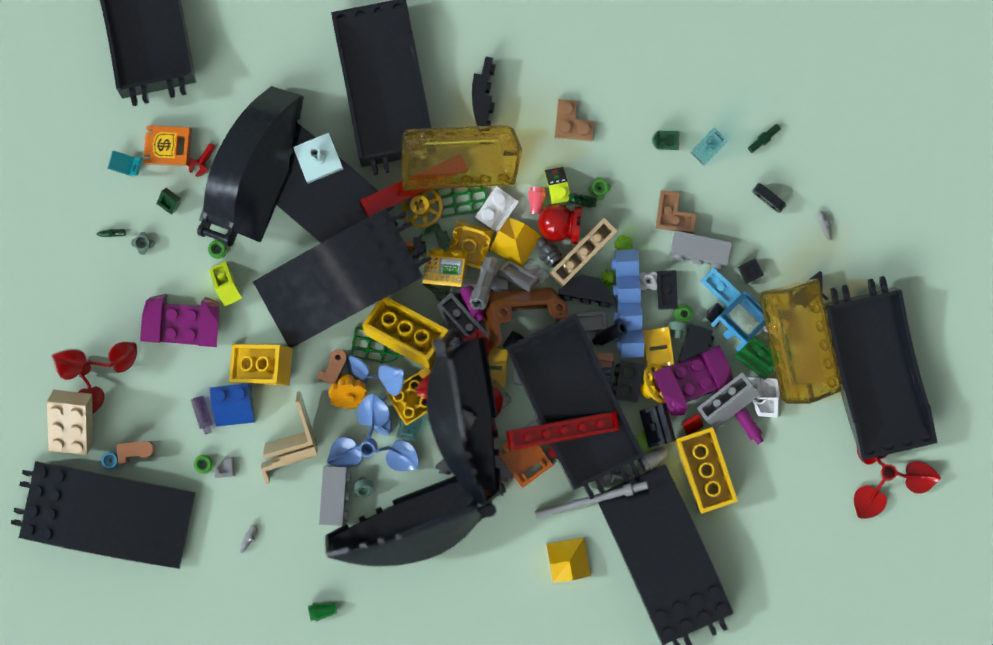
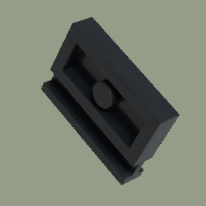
(657, 425)

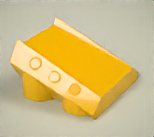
(471, 240)

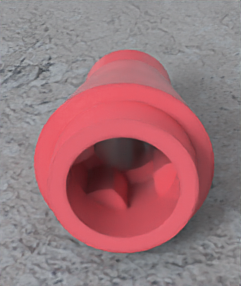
(536, 199)

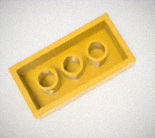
(404, 331)
(705, 470)

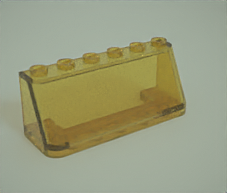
(459, 157)
(800, 342)

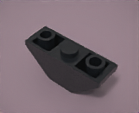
(587, 290)

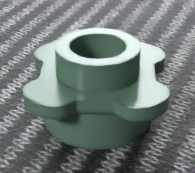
(142, 238)

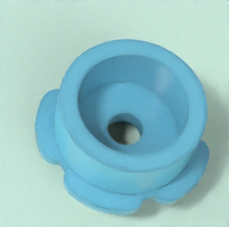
(105, 460)

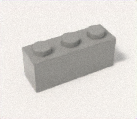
(700, 249)
(728, 401)
(334, 496)

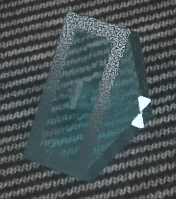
(709, 146)
(410, 431)

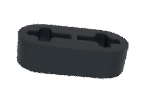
(769, 197)

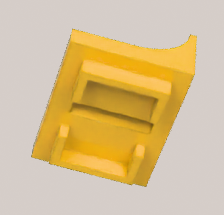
(654, 338)
(498, 358)

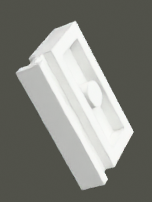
(496, 209)

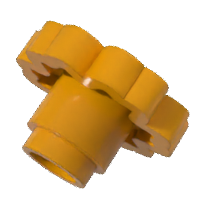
(347, 392)

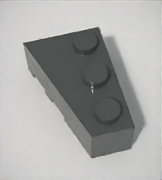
(458, 317)

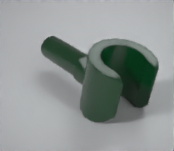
(435, 291)

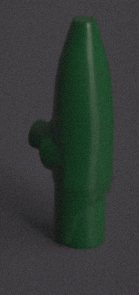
(112, 233)

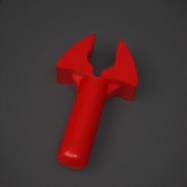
(201, 161)

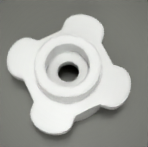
(652, 277)

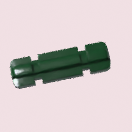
(582, 200)

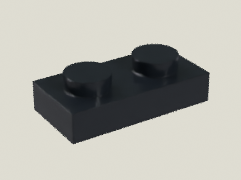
(667, 290)

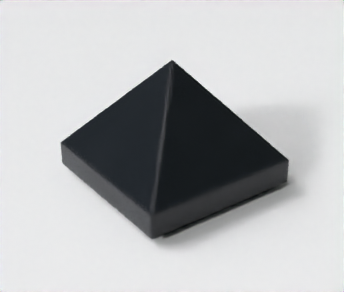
(714, 312)

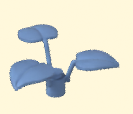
(391, 378)
(373, 412)

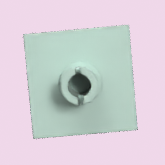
(318, 158)

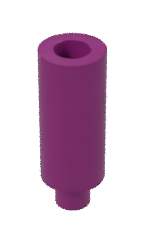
(476, 314)
(749, 425)

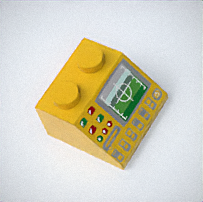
(445, 267)

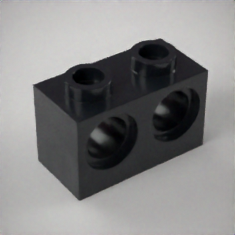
(632, 382)

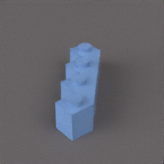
(628, 302)

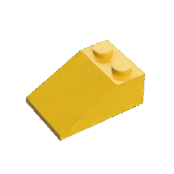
(260, 364)

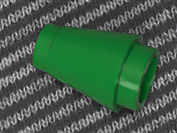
(319, 611)

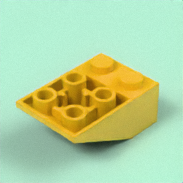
(408, 403)

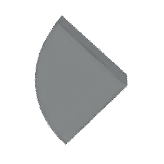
(225, 468)

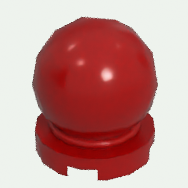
(558, 223)

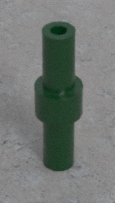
(764, 138)

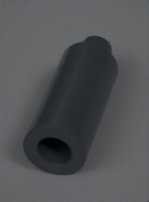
(610, 334)

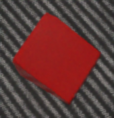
(692, 424)

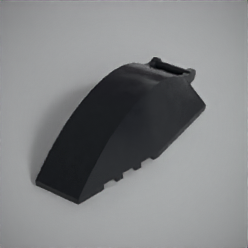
(251, 168)
(460, 382)
(411, 528)

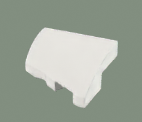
(768, 401)

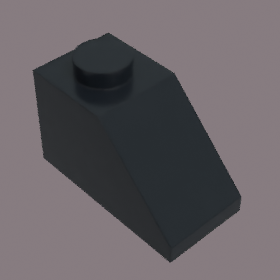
(695, 342)

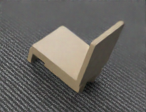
(291, 448)

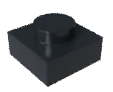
(418, 243)
(750, 271)

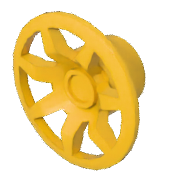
(421, 207)
(649, 386)

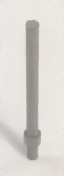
(627, 490)

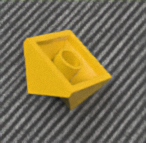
(515, 241)
(568, 560)

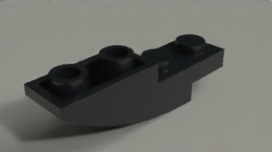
(482, 103)

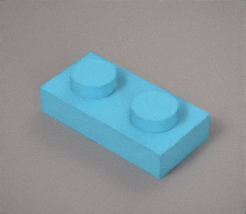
(720, 287)

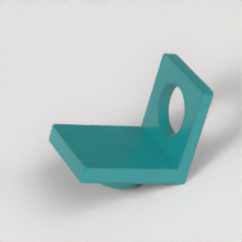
(124, 163)

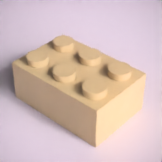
(69, 422)

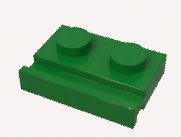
(756, 357)

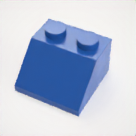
(232, 404)

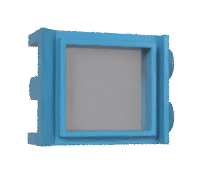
(742, 318)

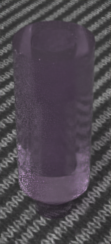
(202, 414)

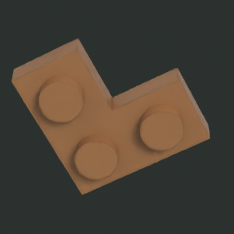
(567, 125)
(669, 218)

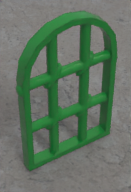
(453, 195)
(368, 349)

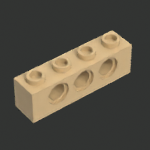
(583, 252)

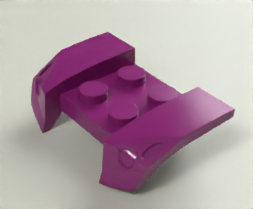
(180, 322)
(693, 379)

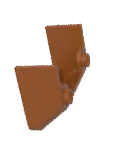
(502, 303)

